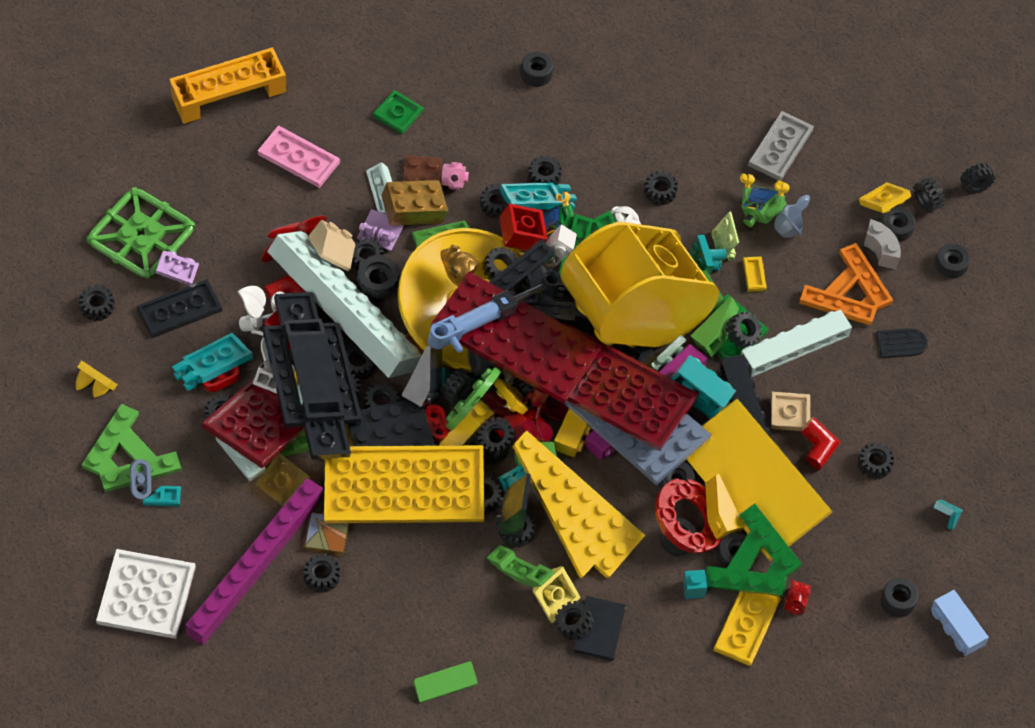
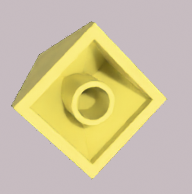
(555, 593)

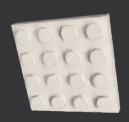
(146, 594)

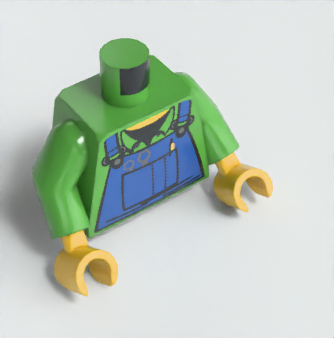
(762, 203)

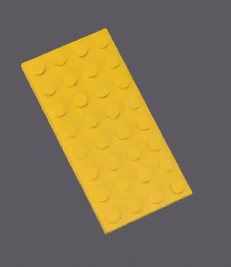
(405, 485)

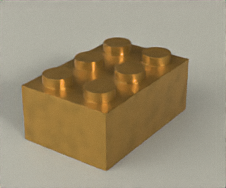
(414, 202)

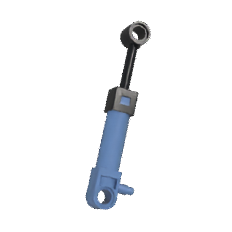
(498, 308)

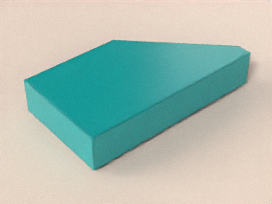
(164, 497)

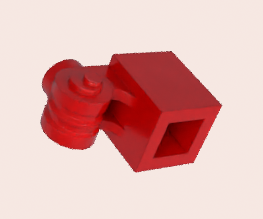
(797, 597)

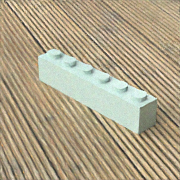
(796, 342)

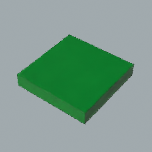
(398, 112)

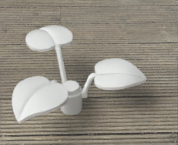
(253, 301)

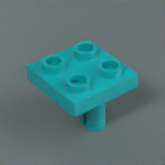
(705, 257)

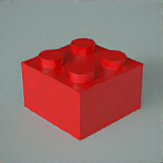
(522, 227)

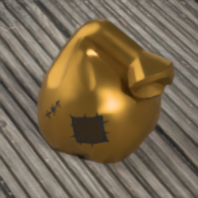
(457, 263)

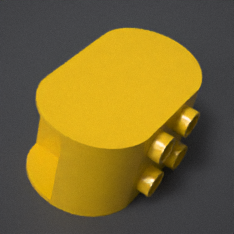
(638, 285)

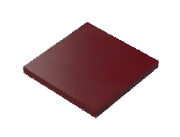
(252, 425)

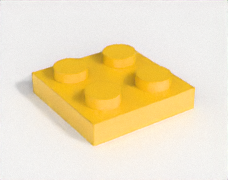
(885, 197)

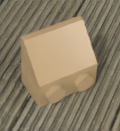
(333, 244)

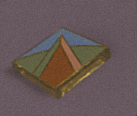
(326, 537)

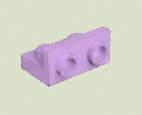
(176, 267)

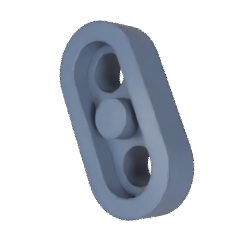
(140, 478)

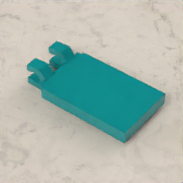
(536, 195)
(211, 361)

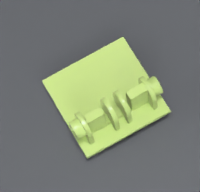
(725, 236)

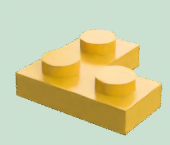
(511, 395)

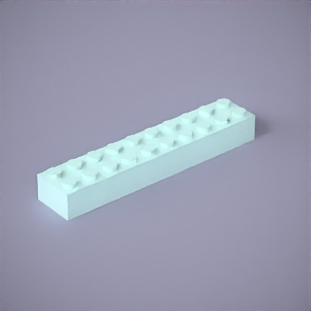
(345, 304)

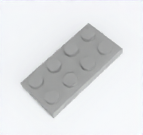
(781, 146)

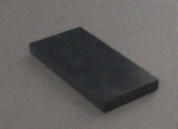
(179, 308)

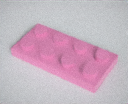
(299, 156)

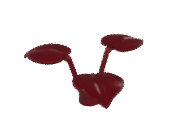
(539, 430)

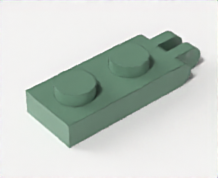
(666, 356)

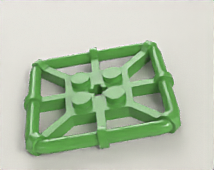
(139, 222)

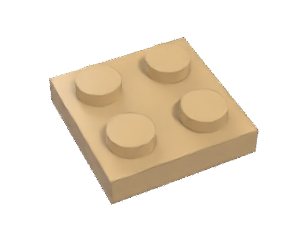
(789, 411)

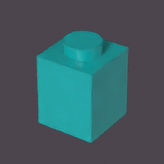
(694, 584)

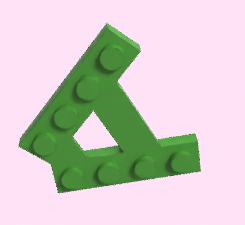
(120, 433)

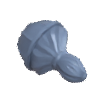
(789, 220)

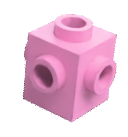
(454, 169)

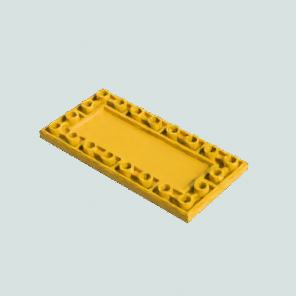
(758, 474)

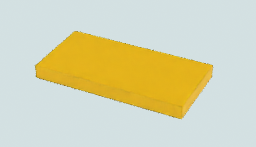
(746, 626)

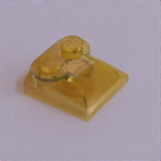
(281, 479)

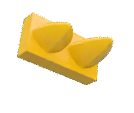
(88, 374)

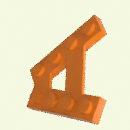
(833, 297)

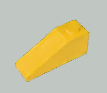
(469, 426)
(720, 509)

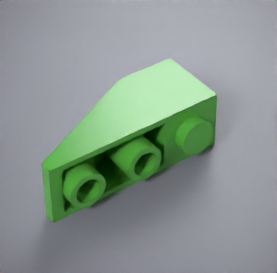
(712, 332)

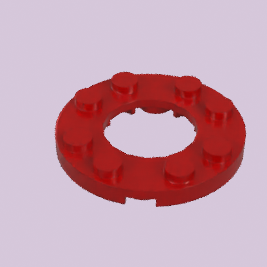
(666, 516)

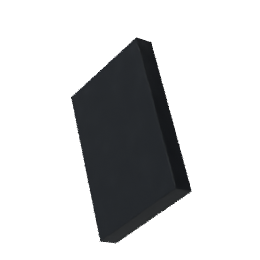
(604, 636)

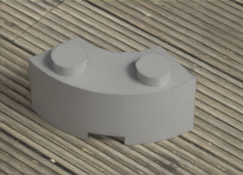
(883, 244)

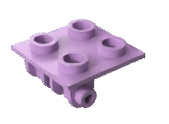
(378, 227)

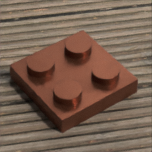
(422, 168)

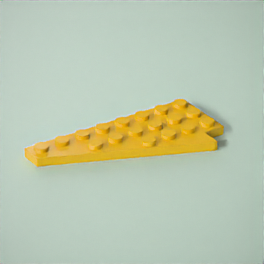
(583, 519)

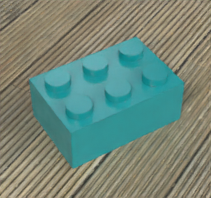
(712, 390)

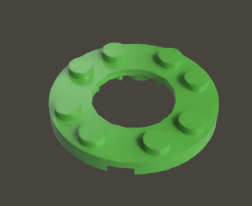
(464, 407)

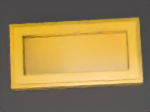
(754, 274)

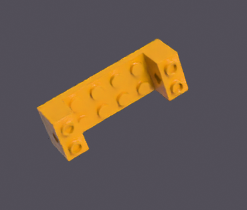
(227, 80)

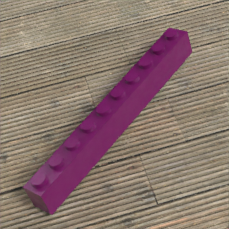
(254, 562)

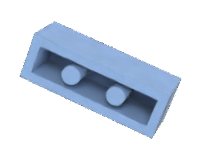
(959, 623)

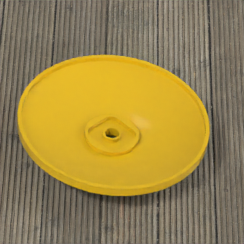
(426, 287)

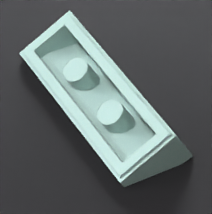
(378, 177)

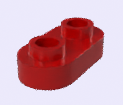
(222, 380)
(437, 424)

